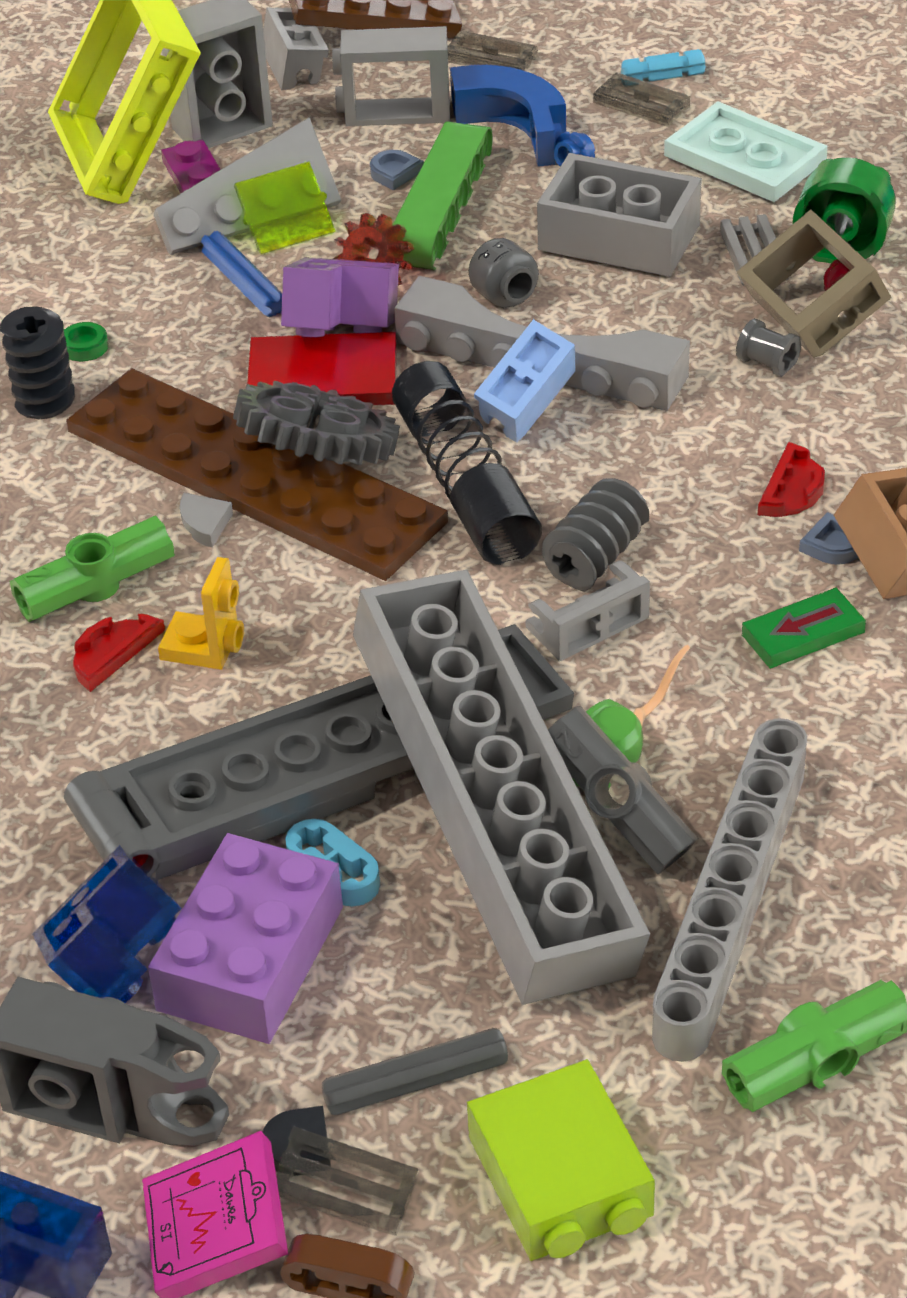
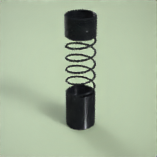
(486, 491)

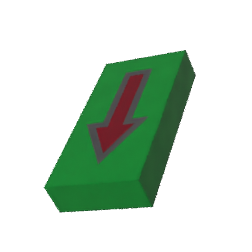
(803, 627)

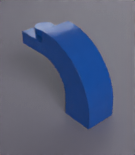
(510, 98)

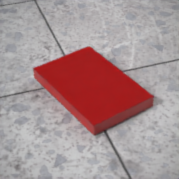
(349, 363)

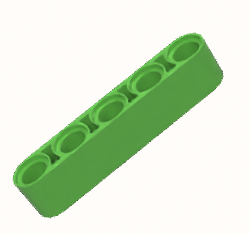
(442, 189)

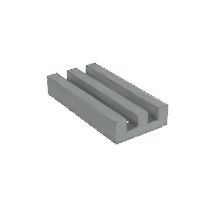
(748, 231)

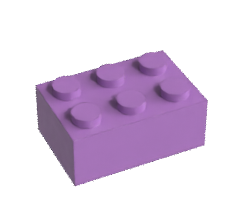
(246, 938)

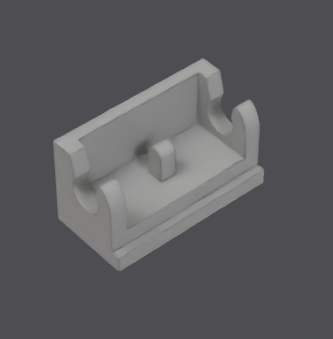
(292, 47)
(592, 615)

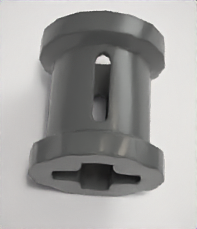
(768, 347)

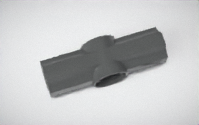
(645, 817)

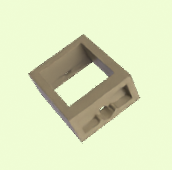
(818, 325)

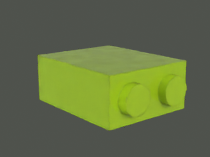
(561, 1161)

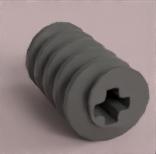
(595, 533)

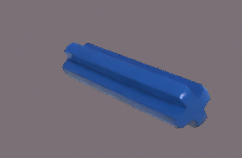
(242, 273)

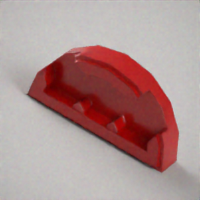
(794, 484)
(110, 645)

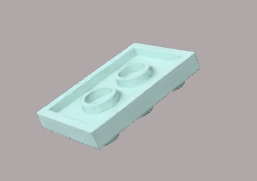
(745, 151)

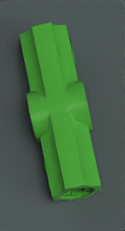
(92, 568)
(816, 1044)

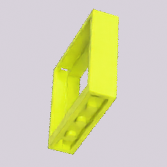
(113, 163)

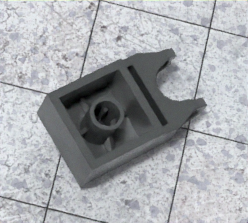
(102, 1066)

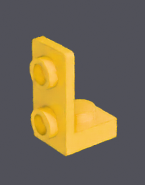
(207, 637)

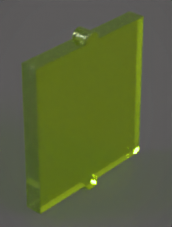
(284, 207)

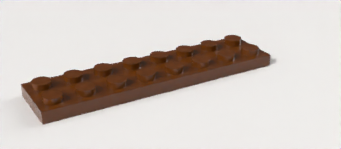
(304, 498)

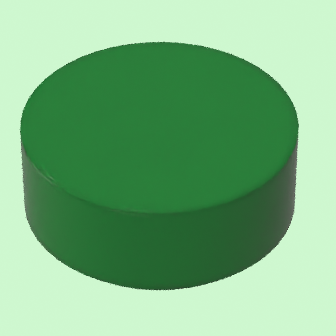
(86, 341)

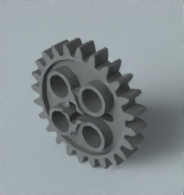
(287, 418)

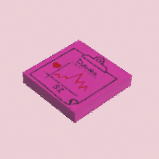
(214, 1217)

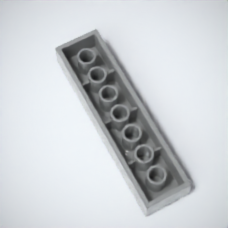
(499, 788)

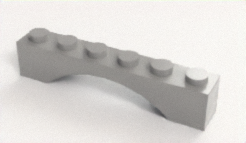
(627, 366)

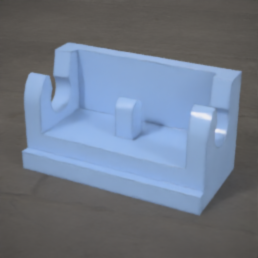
(526, 380)

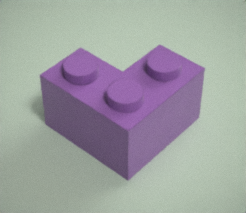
(335, 292)

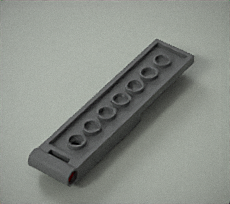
(264, 772)

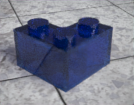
(103, 927)
(49, 1241)

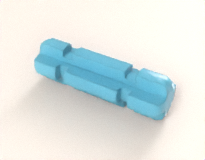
(665, 66)

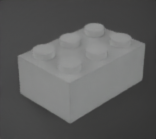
(229, 83)
(619, 214)

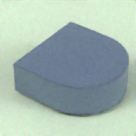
(394, 168)
(828, 542)

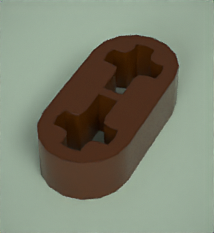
(344, 1269)

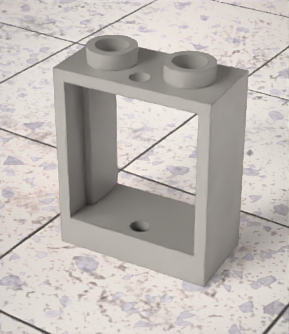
(393, 46)

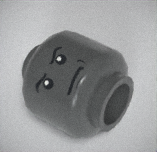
(503, 272)

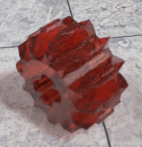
(379, 235)

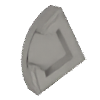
(204, 517)

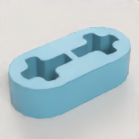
(342, 850)

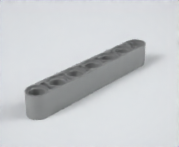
(728, 892)

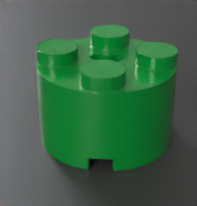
(851, 200)

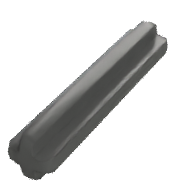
(414, 1071)

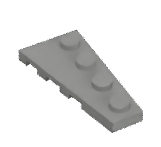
(214, 202)

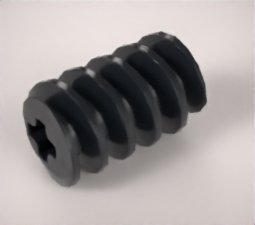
(37, 362)

